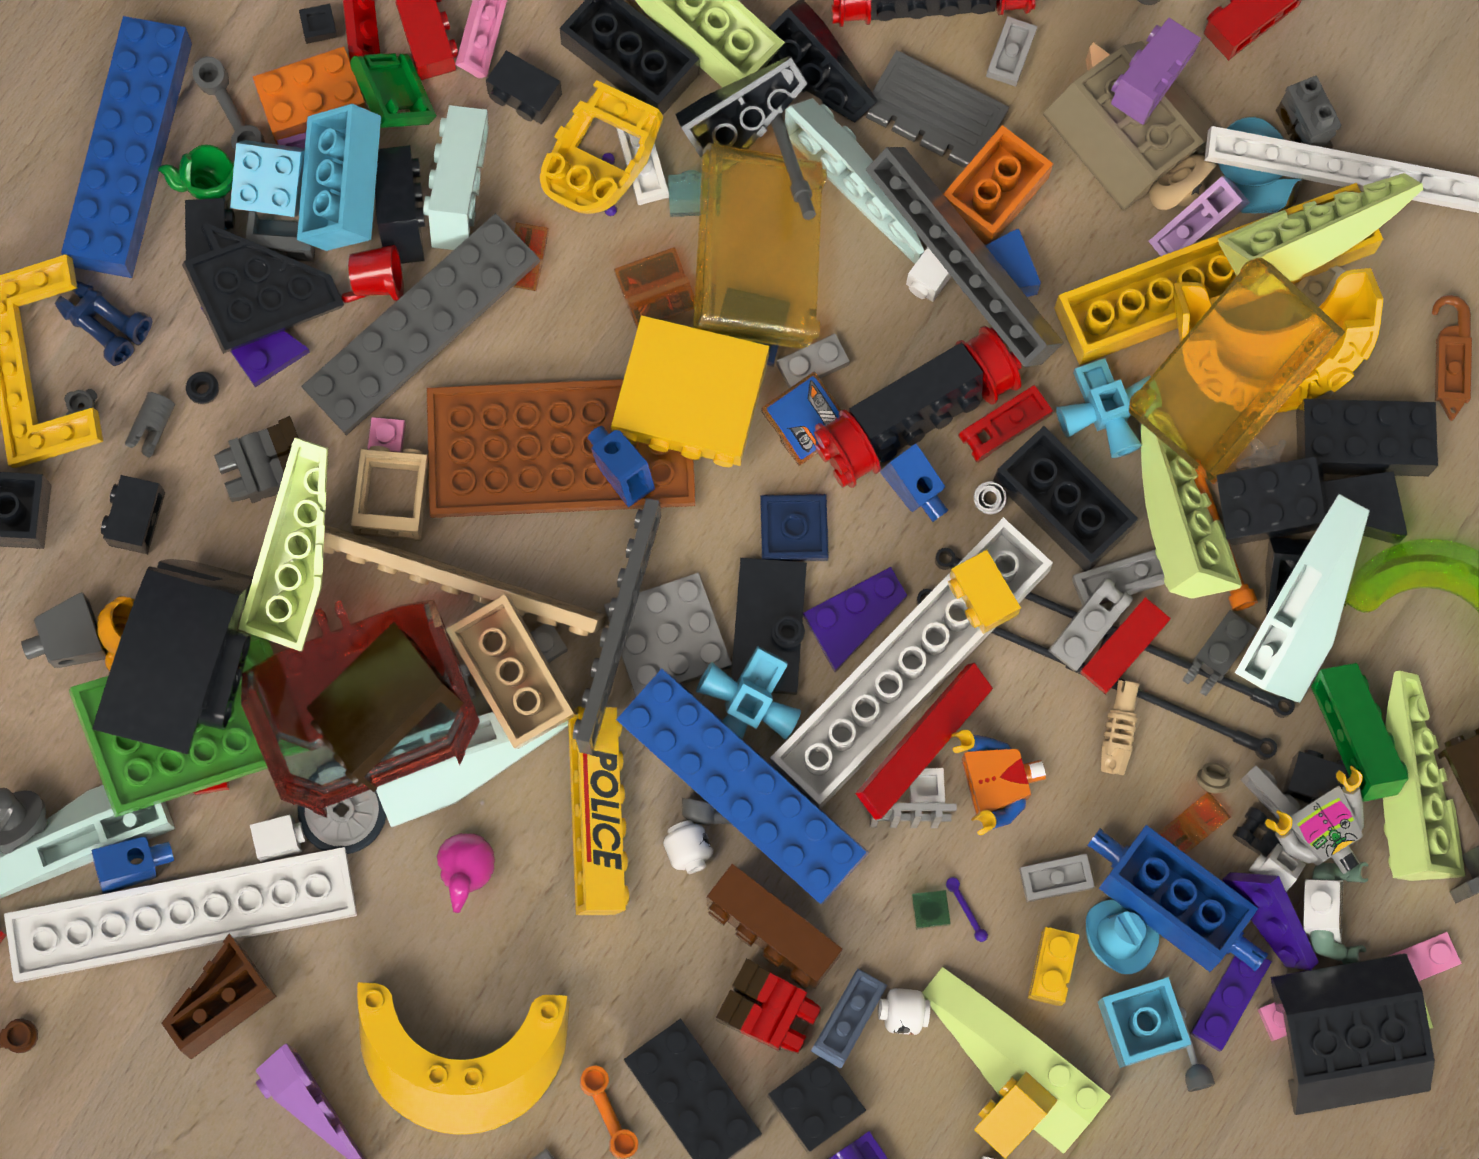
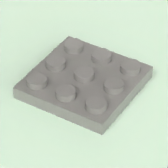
(672, 632)

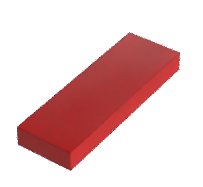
(1125, 645)

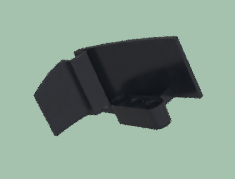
(177, 656)

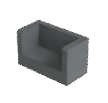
(279, 237)

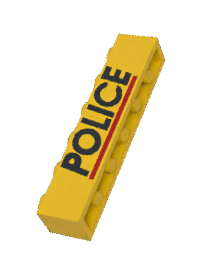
(598, 820)

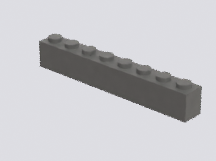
(964, 256)

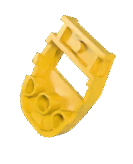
(583, 180)

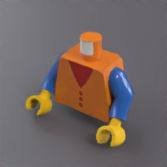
(996, 779)

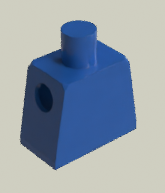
(1016, 261)
(621, 465)
(913, 469)
(114, 864)

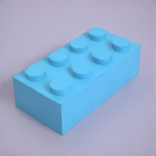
(339, 177)

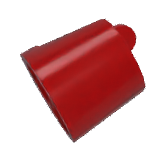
(375, 274)

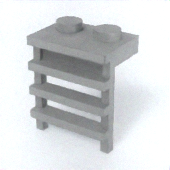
(894, 814)

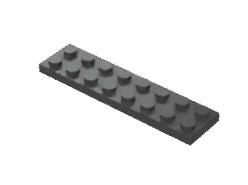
(420, 324)

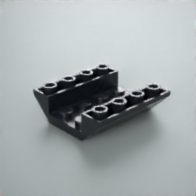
(1355, 1033)

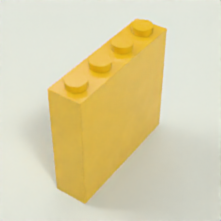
(690, 391)

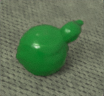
(202, 172)

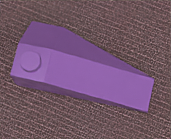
(295, 1089)

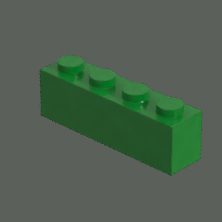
(1359, 730)

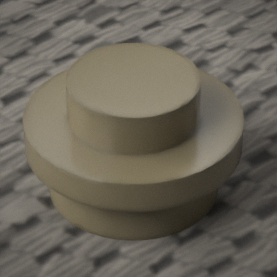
(1213, 778)

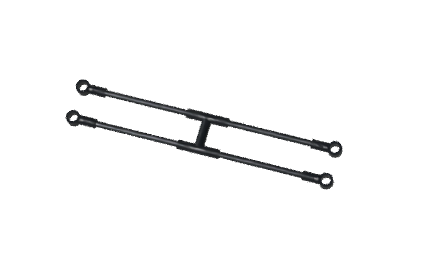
(1255, 694)

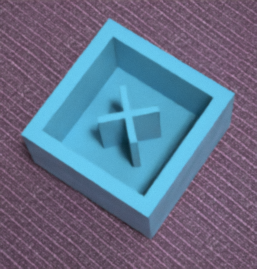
(267, 178)

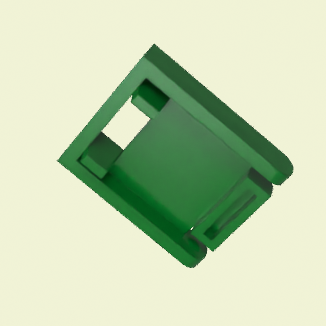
(390, 86)

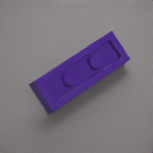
(1228, 1003)

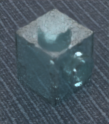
(685, 193)

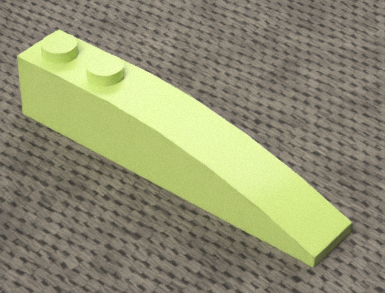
(719, 32)
(1186, 538)
(291, 556)
(1419, 819)
(1008, 1050)

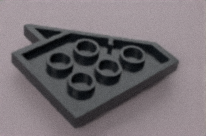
(255, 290)

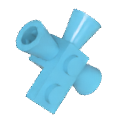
(1104, 405)
(751, 697)

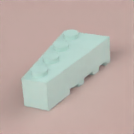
(456, 176)

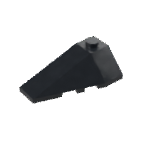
(821, 61)
(743, 108)

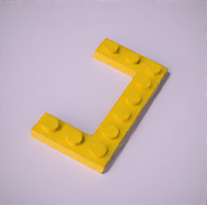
(23, 436)

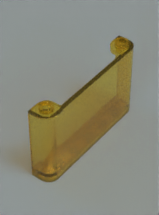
(757, 248)
(1235, 369)

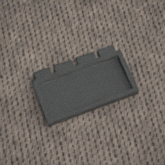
(936, 108)

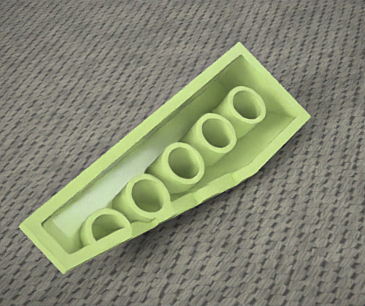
(1319, 232)

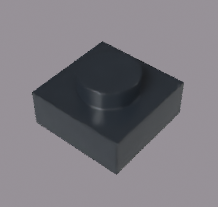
(318, 23)

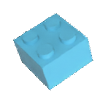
(1144, 1022)

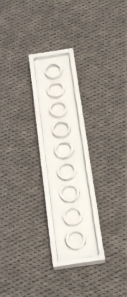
(179, 914)

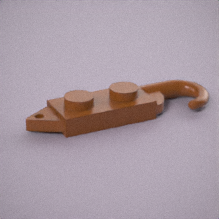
(1453, 358)

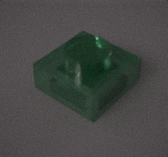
(930, 909)

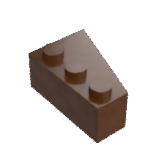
(218, 1000)

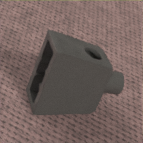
(66, 634)

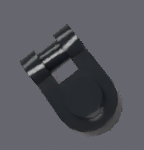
(1245, 836)

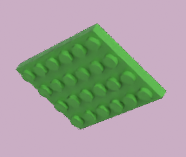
(146, 774)

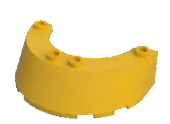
(1352, 305)
(466, 1093)

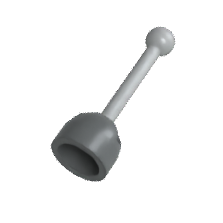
(1198, 1075)

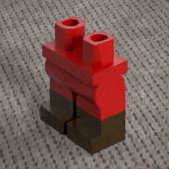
(778, 1010)

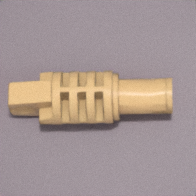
(1120, 730)

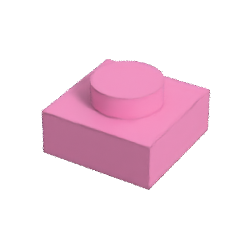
(387, 433)

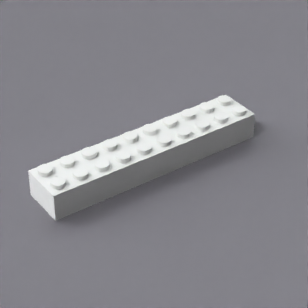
(899, 675)

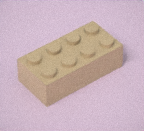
(511, 671)

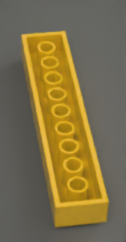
(1141, 299)

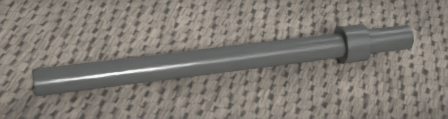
(800, 188)

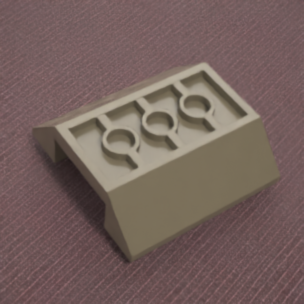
(1115, 146)

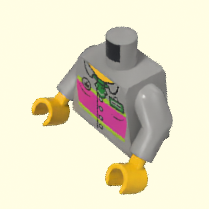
(1325, 826)

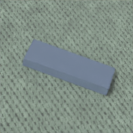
(849, 1018)

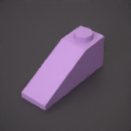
(1201, 217)

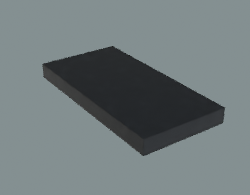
(764, 594)

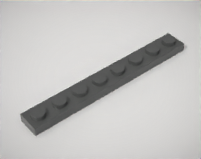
(614, 637)

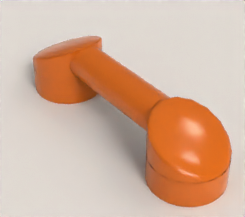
(593, 1083)

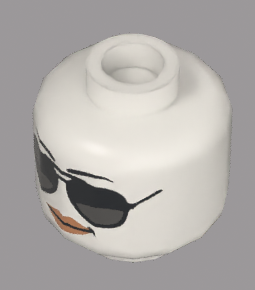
(688, 846)
(904, 1011)

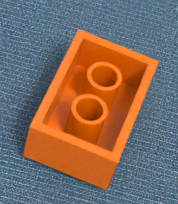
(305, 90)
(998, 184)

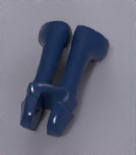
(92, 302)

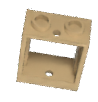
(390, 525)

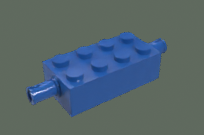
(1178, 898)

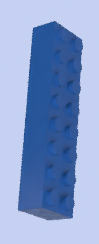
(127, 147)
(742, 786)

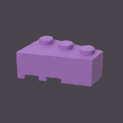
(1154, 70)

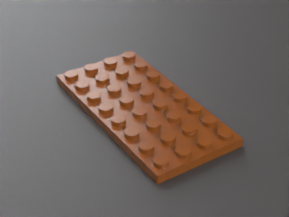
(531, 451)

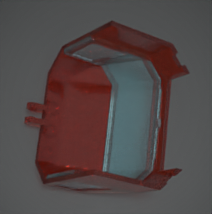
(288, 681)

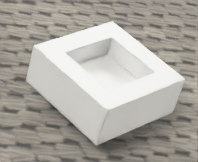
(928, 787)

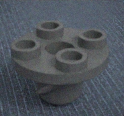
(20, 818)

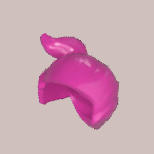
(465, 866)

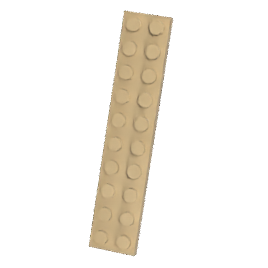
(458, 580)

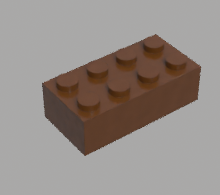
(773, 927)

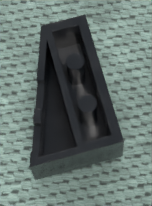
(397, 202)

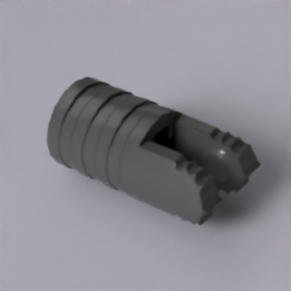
(151, 417)

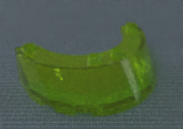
(1416, 565)

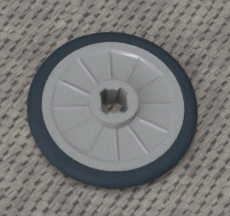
(353, 831)

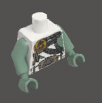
(1324, 911)

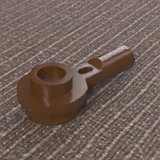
(19, 1036)

